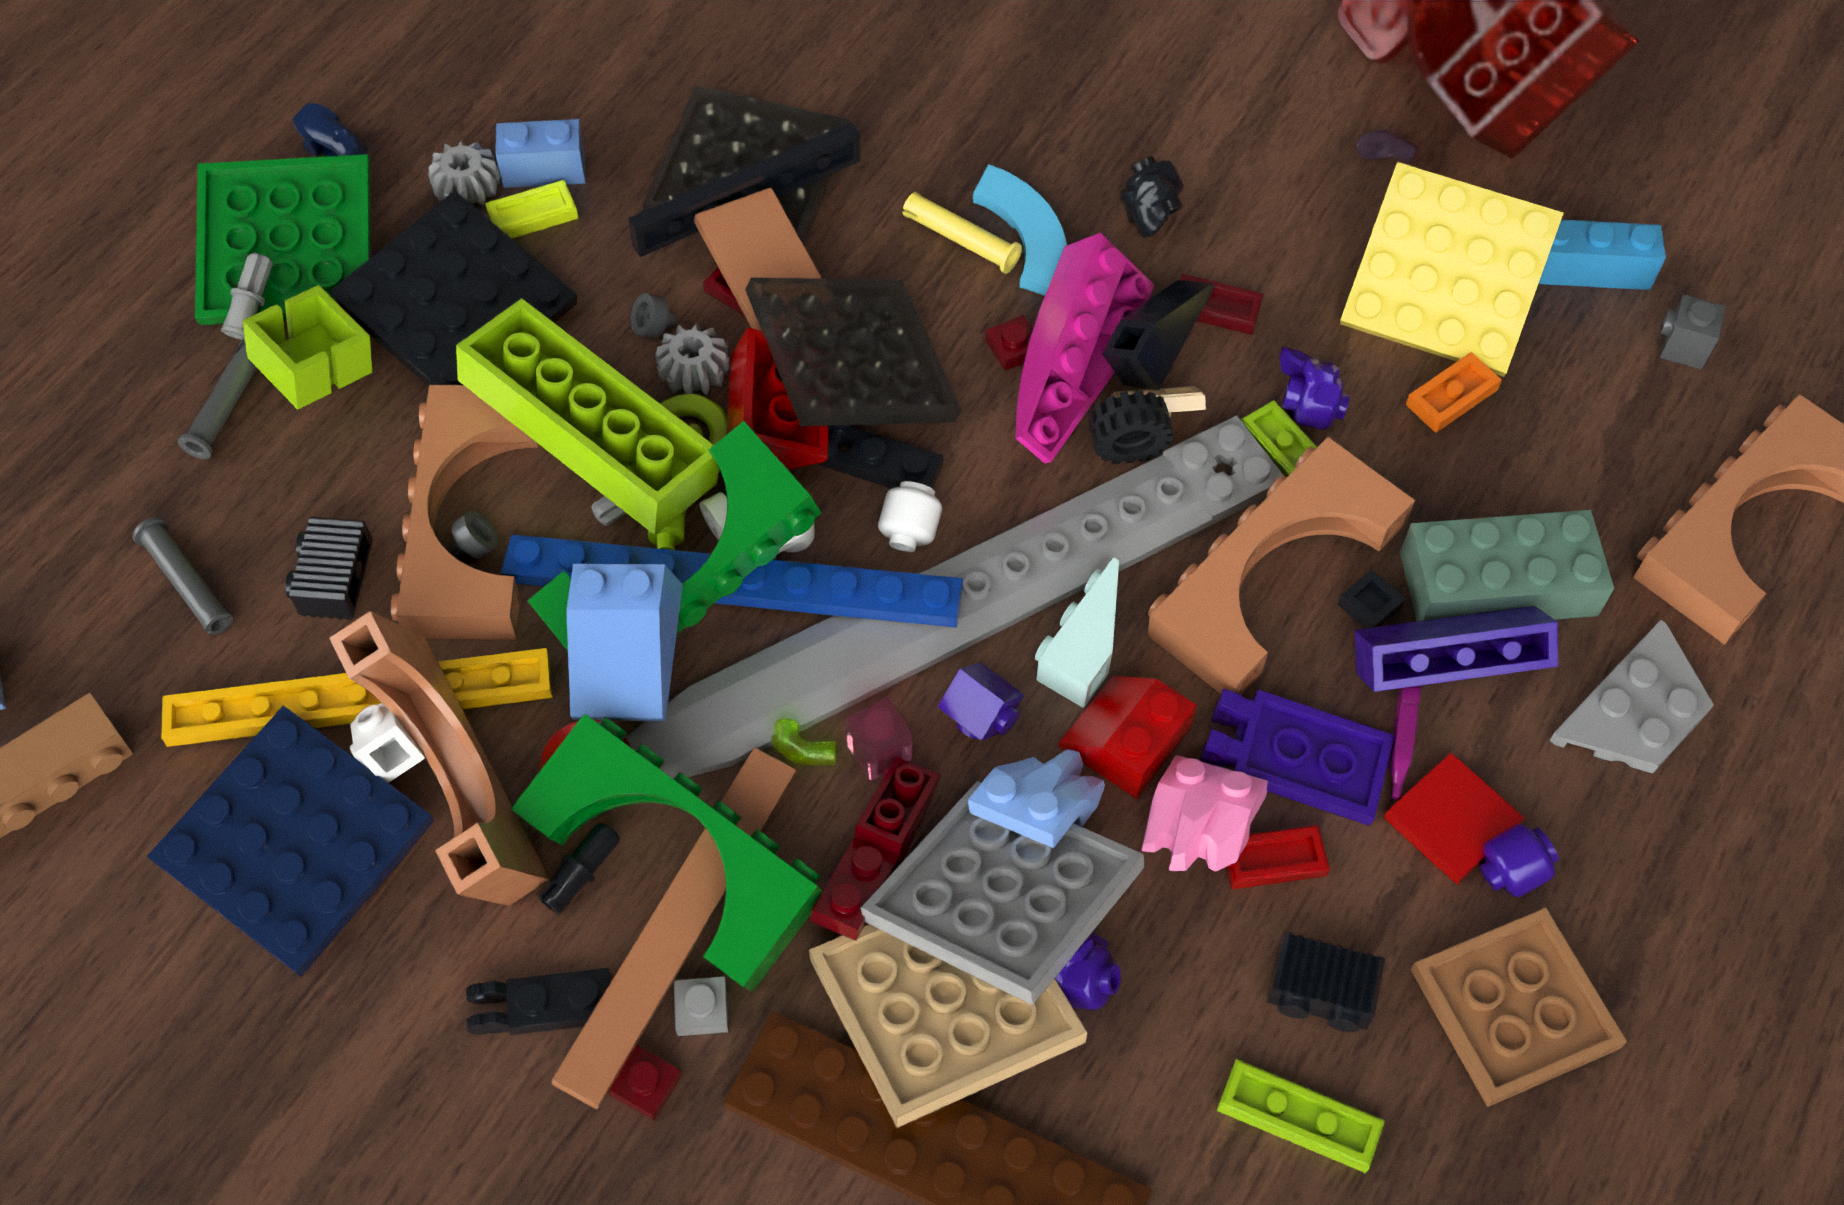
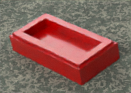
(1280, 858)

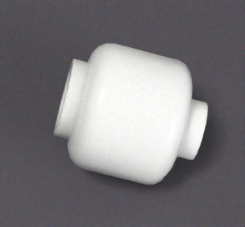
(910, 516)

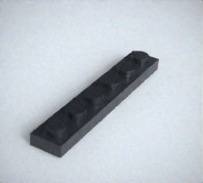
(782, 172)

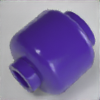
(1519, 860)

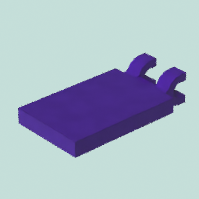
(1302, 753)

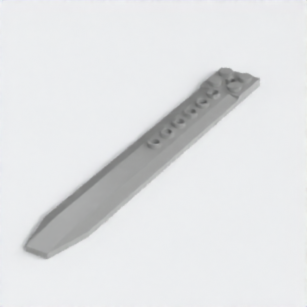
(1003, 583)

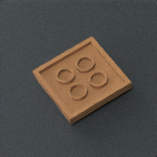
(1517, 1006)

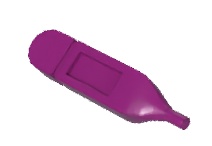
(1404, 732)

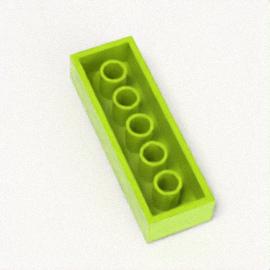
(587, 415)

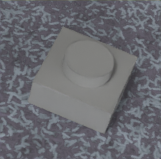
(701, 1006)

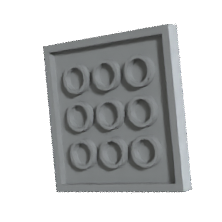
(1002, 899)

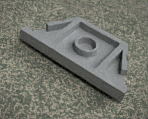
(1640, 706)

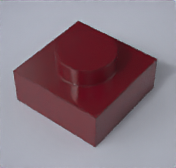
(1010, 341)
(645, 1082)

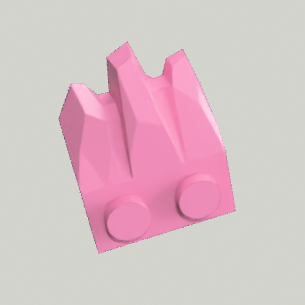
(1202, 813)

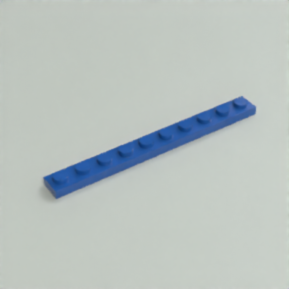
(771, 586)

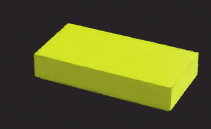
(533, 209)

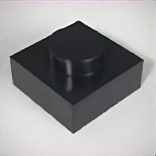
(1371, 600)

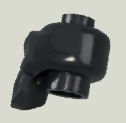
(1152, 195)

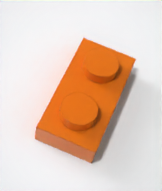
(1453, 392)

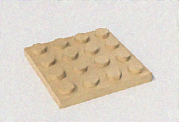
(932, 1028)

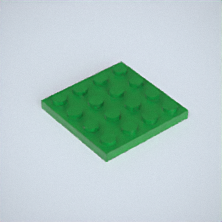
(296, 211)

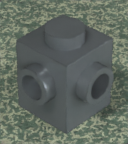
(1691, 331)

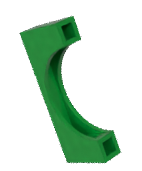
(762, 515)
(763, 893)

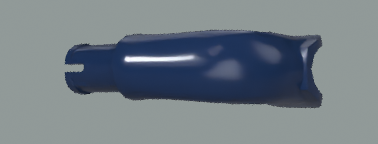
(325, 132)

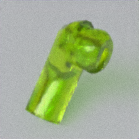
(798, 749)

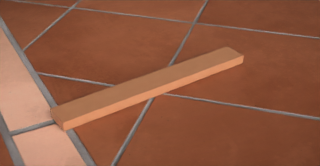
(666, 940)

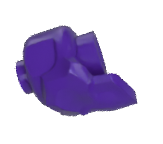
(1312, 390)
(1090, 975)

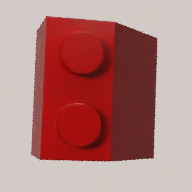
(1130, 731)

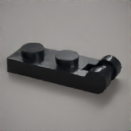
(880, 458)

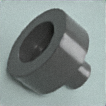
(651, 316)
(473, 536)

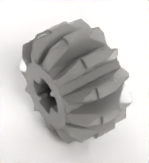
(466, 170)
(692, 360)

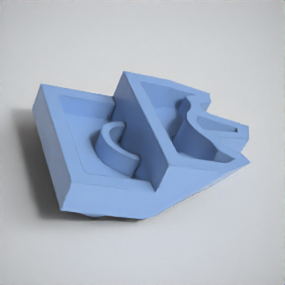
(1038, 797)

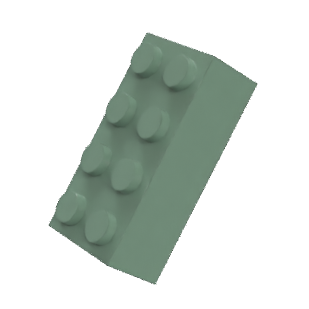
(1506, 565)

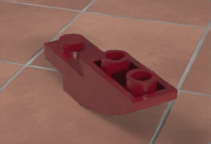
(877, 847)

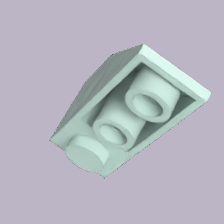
(1082, 650)

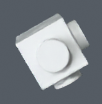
(383, 743)

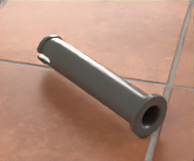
(218, 405)
(182, 574)

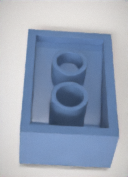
(621, 640)

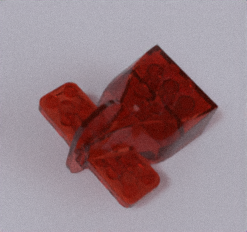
(1496, 62)

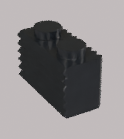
(329, 567)
(1325, 982)

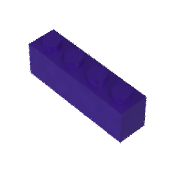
(1456, 648)

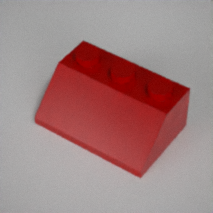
(763, 404)

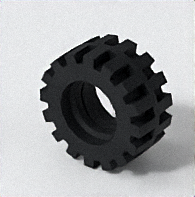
(1130, 427)

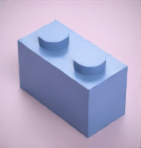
(540, 153)

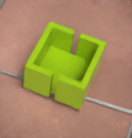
(321, 347)

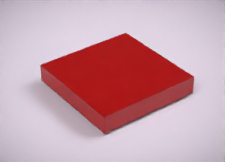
(1452, 817)

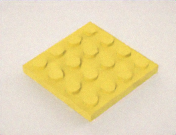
(1451, 268)

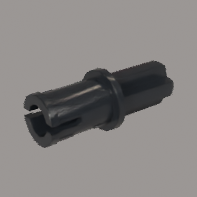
(578, 868)

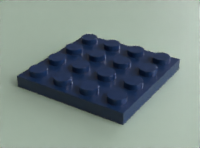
(291, 840)

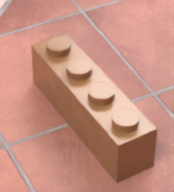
(56, 761)

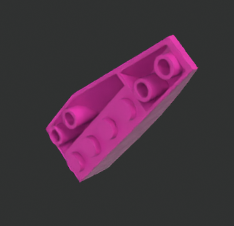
(1064, 356)

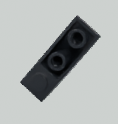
(1154, 334)

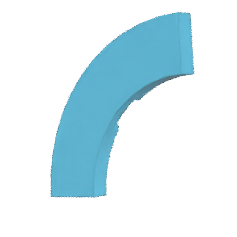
(1031, 217)

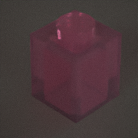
(877, 737)

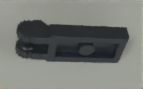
(538, 1002)

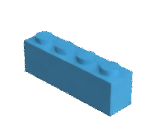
(1605, 255)

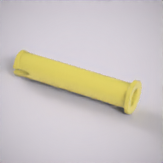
(963, 232)

